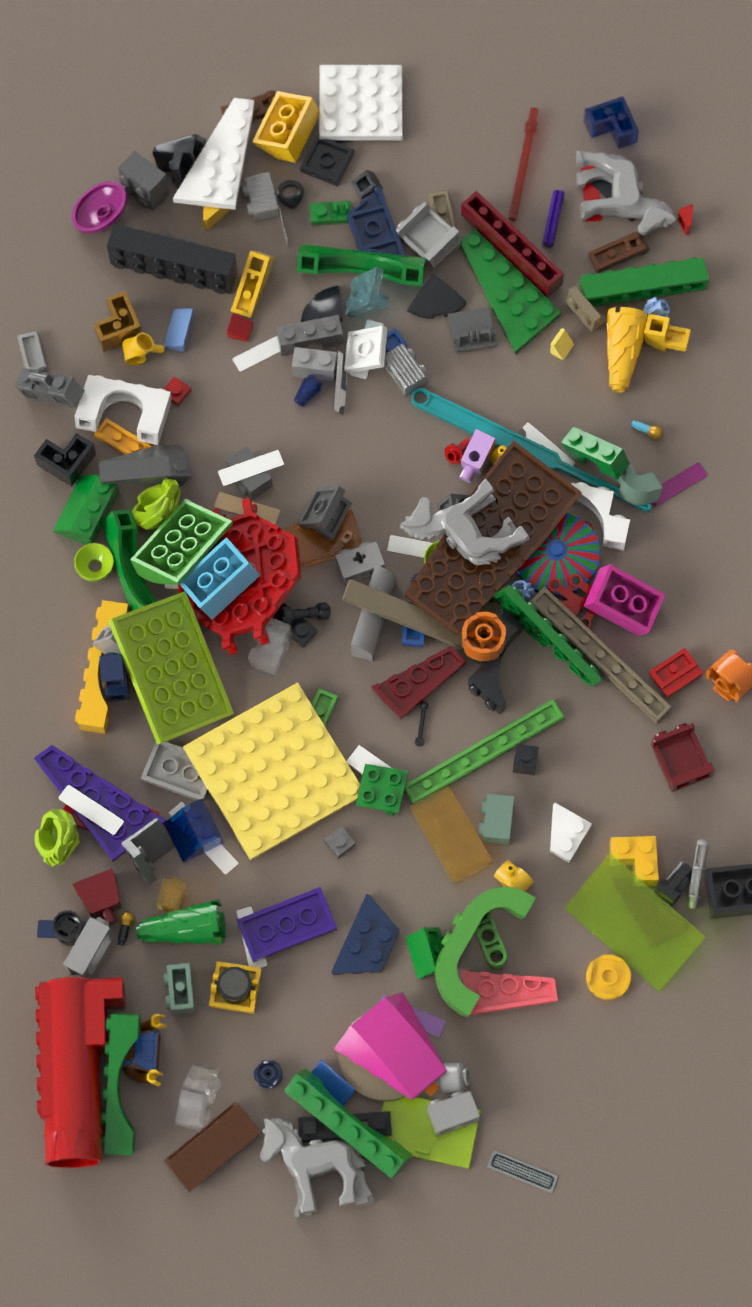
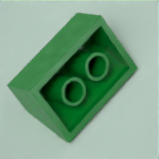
(86, 509)

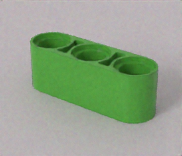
(492, 947)

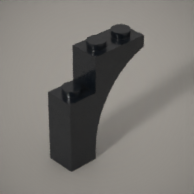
(485, 679)

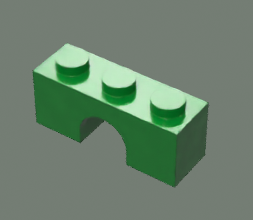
(607, 456)

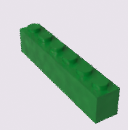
(644, 282)

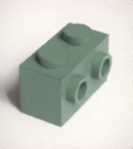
(180, 989)

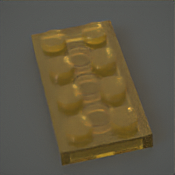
(451, 834)

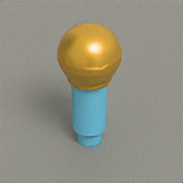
(654, 432)

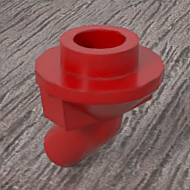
(455, 453)

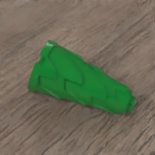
(193, 924)

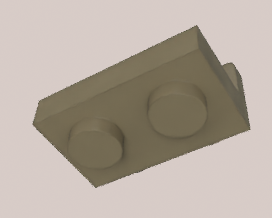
(589, 315)

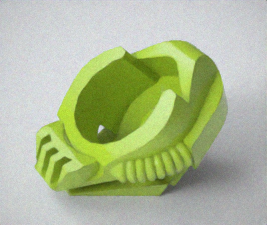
(156, 504)
(56, 837)

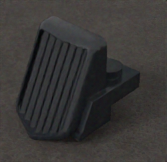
(178, 156)

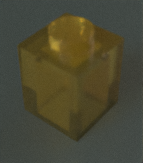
(171, 895)

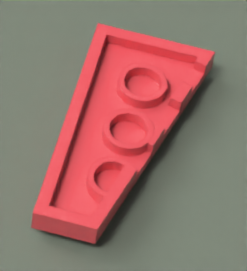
(508, 991)

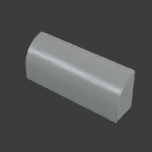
(369, 624)

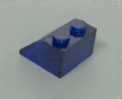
(193, 831)

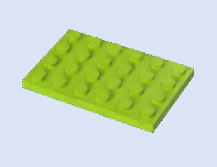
(171, 667)

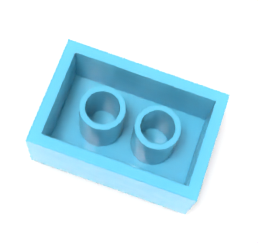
(219, 578)

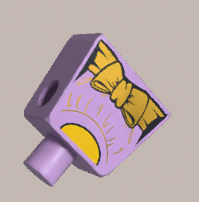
(480, 449)

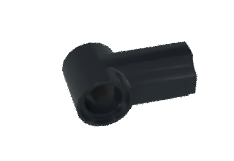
(672, 887)

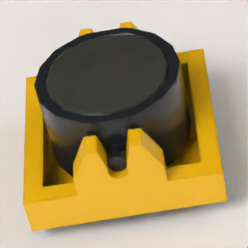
(235, 987)

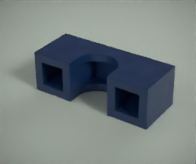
(114, 677)

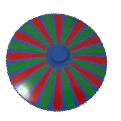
(566, 551)

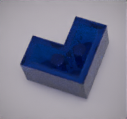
(614, 118)

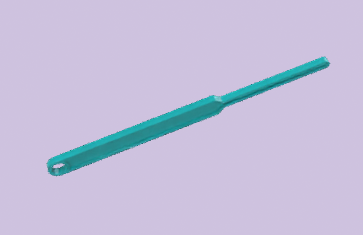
(471, 421)

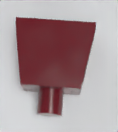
(100, 895)

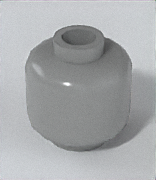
(455, 1078)

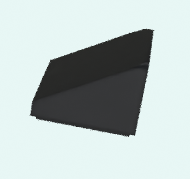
(366, 183)

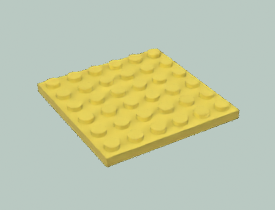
(273, 771)

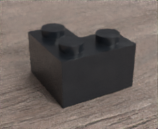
(66, 463)

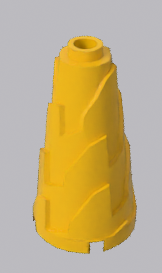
(624, 344)

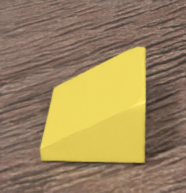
(561, 344)

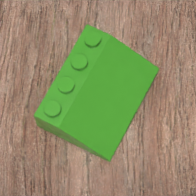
(179, 544)

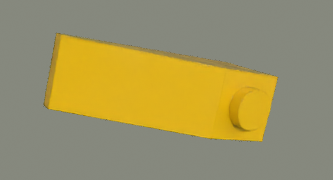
(252, 283)

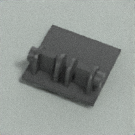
(472, 329)

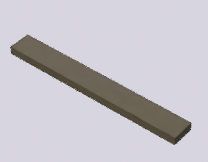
(601, 655)

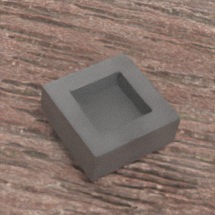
(339, 842)

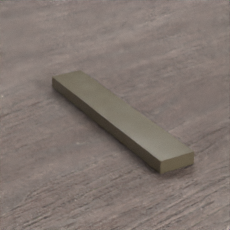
(398, 611)

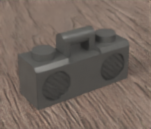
(49, 388)

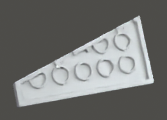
(219, 167)

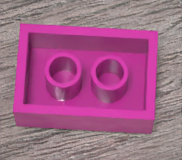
(624, 600)

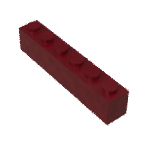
(512, 244)

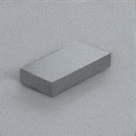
(32, 351)

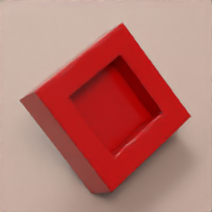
(178, 390)

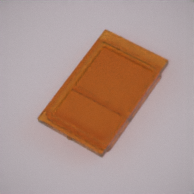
(317, 548)

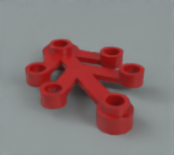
(574, 602)

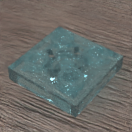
(365, 293)

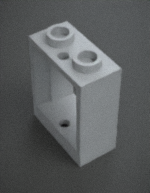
(89, 949)

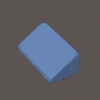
(179, 329)

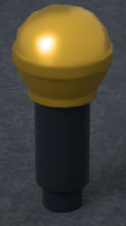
(126, 920)

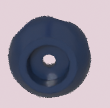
(268, 1067)

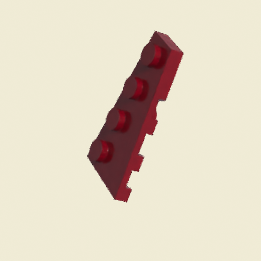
(414, 685)

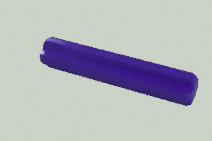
(553, 218)

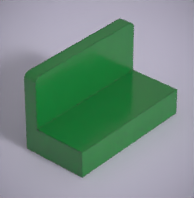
(424, 950)

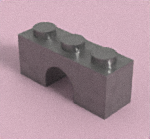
(322, 330)

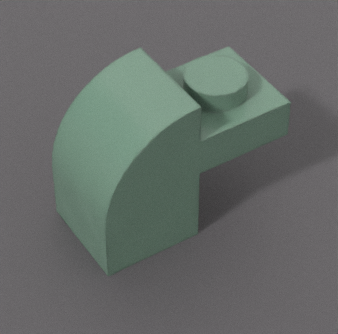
(639, 489)

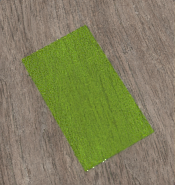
(634, 922)

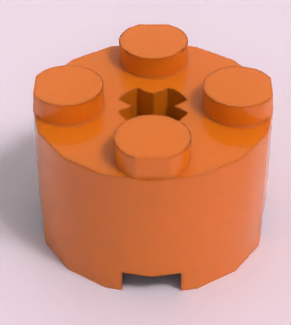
(483, 648)
(731, 676)

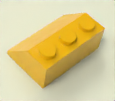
(287, 126)

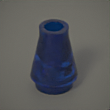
(309, 388)

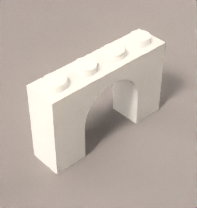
(103, 392)

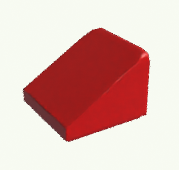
(685, 218)
(239, 328)

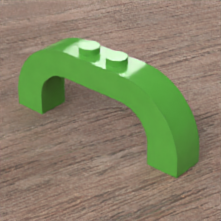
(448, 983)

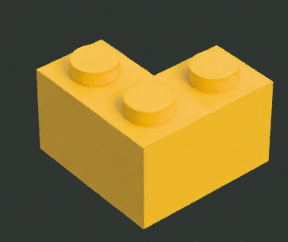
(640, 853)

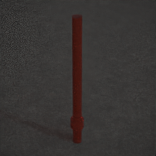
(530, 129)

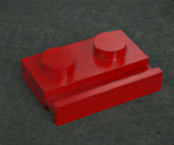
(676, 673)

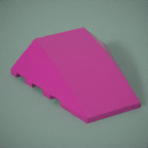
(393, 1047)

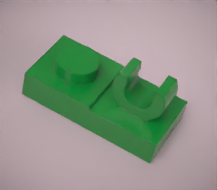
(329, 212)

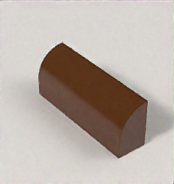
(212, 1146)

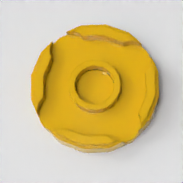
(608, 977)

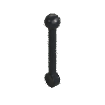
(419, 740)

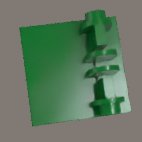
(382, 788)

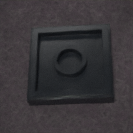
(327, 160)

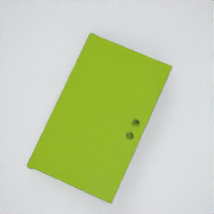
(415, 1133)

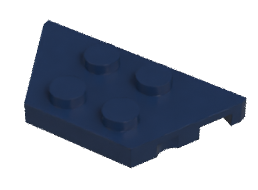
(374, 226)
(367, 942)

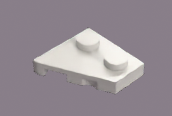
(567, 832)

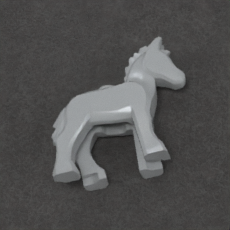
(626, 192)
(461, 528)
(315, 1161)

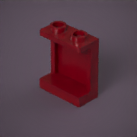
(681, 757)

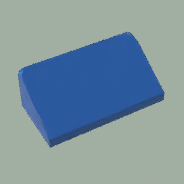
(334, 1083)

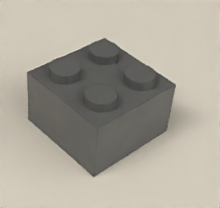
(143, 181)

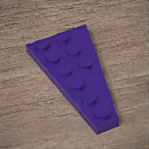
(65, 771)

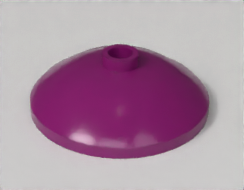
(99, 207)

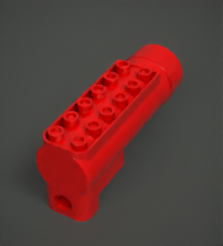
(69, 1040)

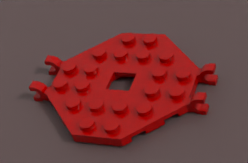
(276, 559)

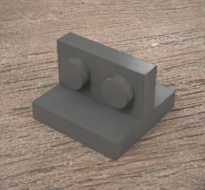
(326, 511)

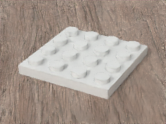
(360, 102)

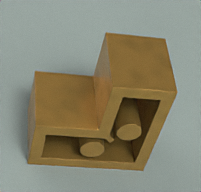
(120, 325)

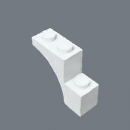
(599, 502)

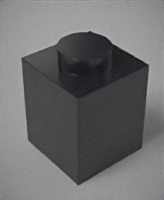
(525, 759)

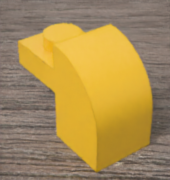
(661, 335)

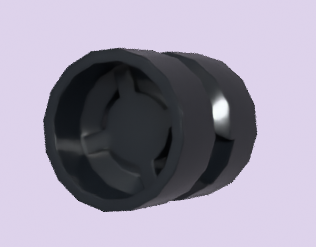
(67, 927)

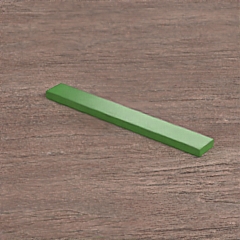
(484, 751)

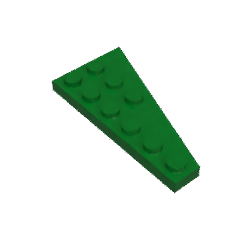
(513, 298)
(542, 632)

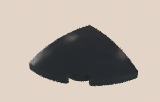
(436, 299)
(323, 305)

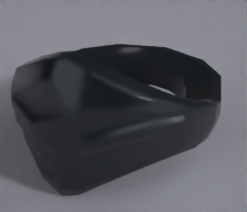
(291, 201)

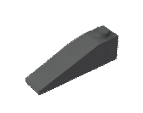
(147, 466)

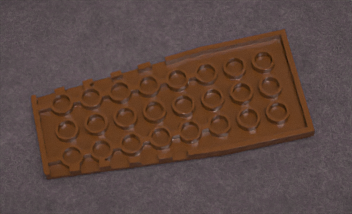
(528, 493)

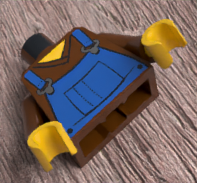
(143, 1058)

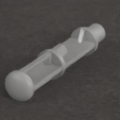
(698, 873)

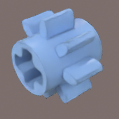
(657, 307)
(526, 590)

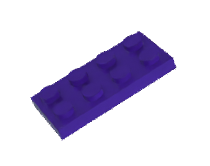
(286, 924)

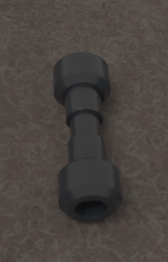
(320, 611)

